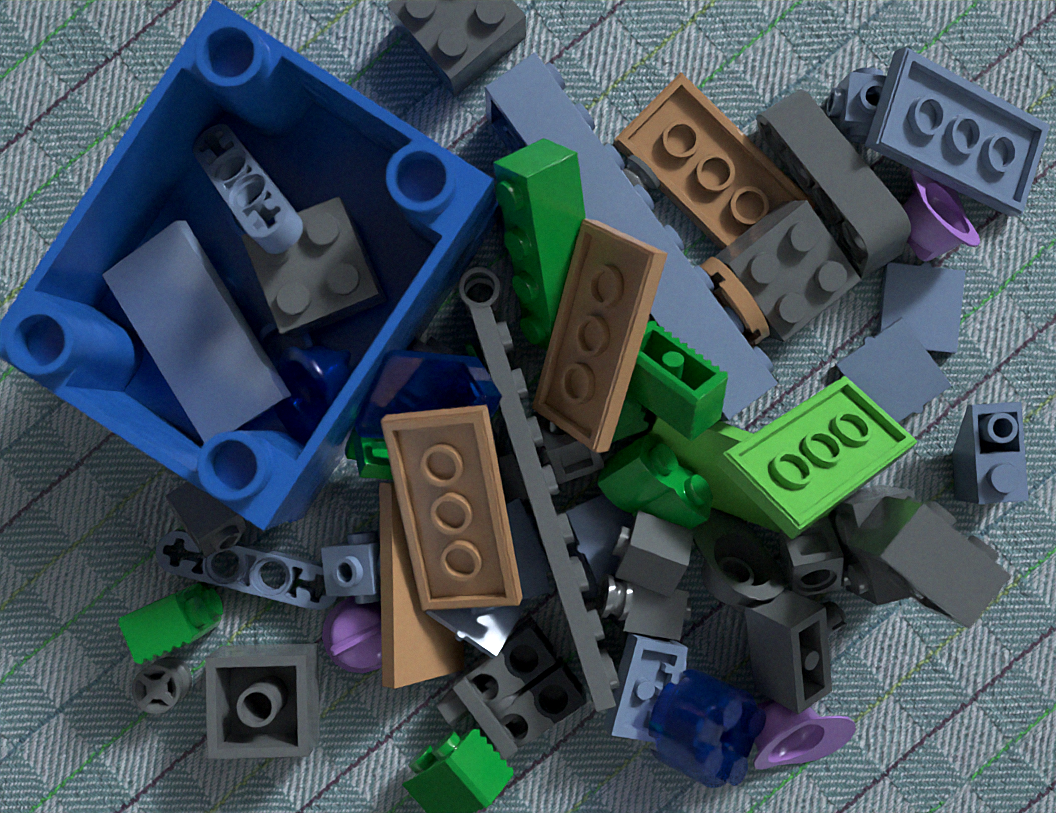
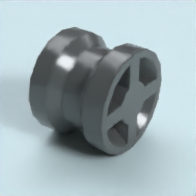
(152, 692)

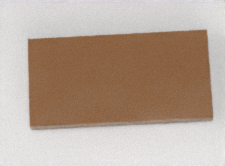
(706, 163)
(598, 333)
(453, 508)
(412, 641)

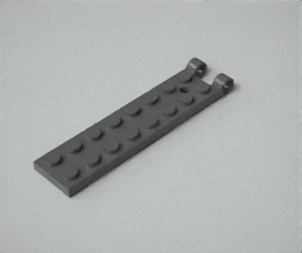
(540, 485)

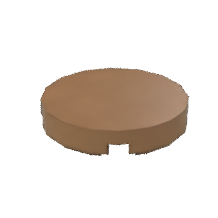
(732, 293)

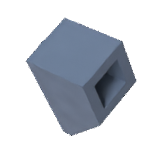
(990, 455)

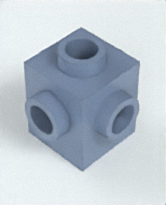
(855, 103)
(354, 567)

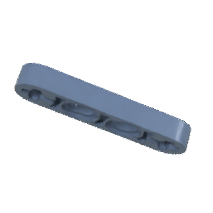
(245, 187)
(248, 576)

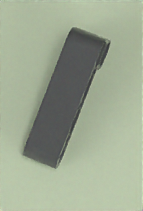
(838, 182)

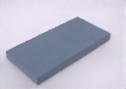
(957, 133)
(196, 332)

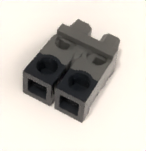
(515, 692)

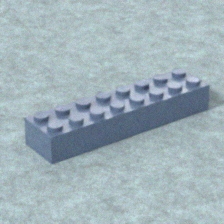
(532, 106)

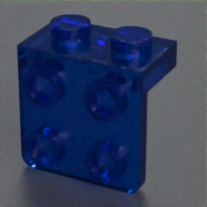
(424, 383)

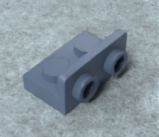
(642, 674)

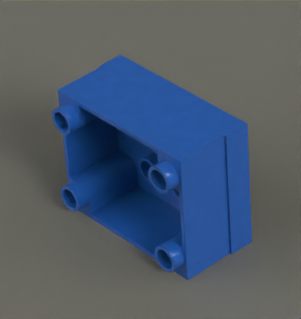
(316, 140)

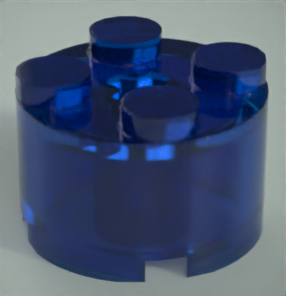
(705, 728)

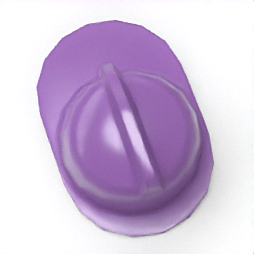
(936, 219)
(354, 635)
(798, 737)

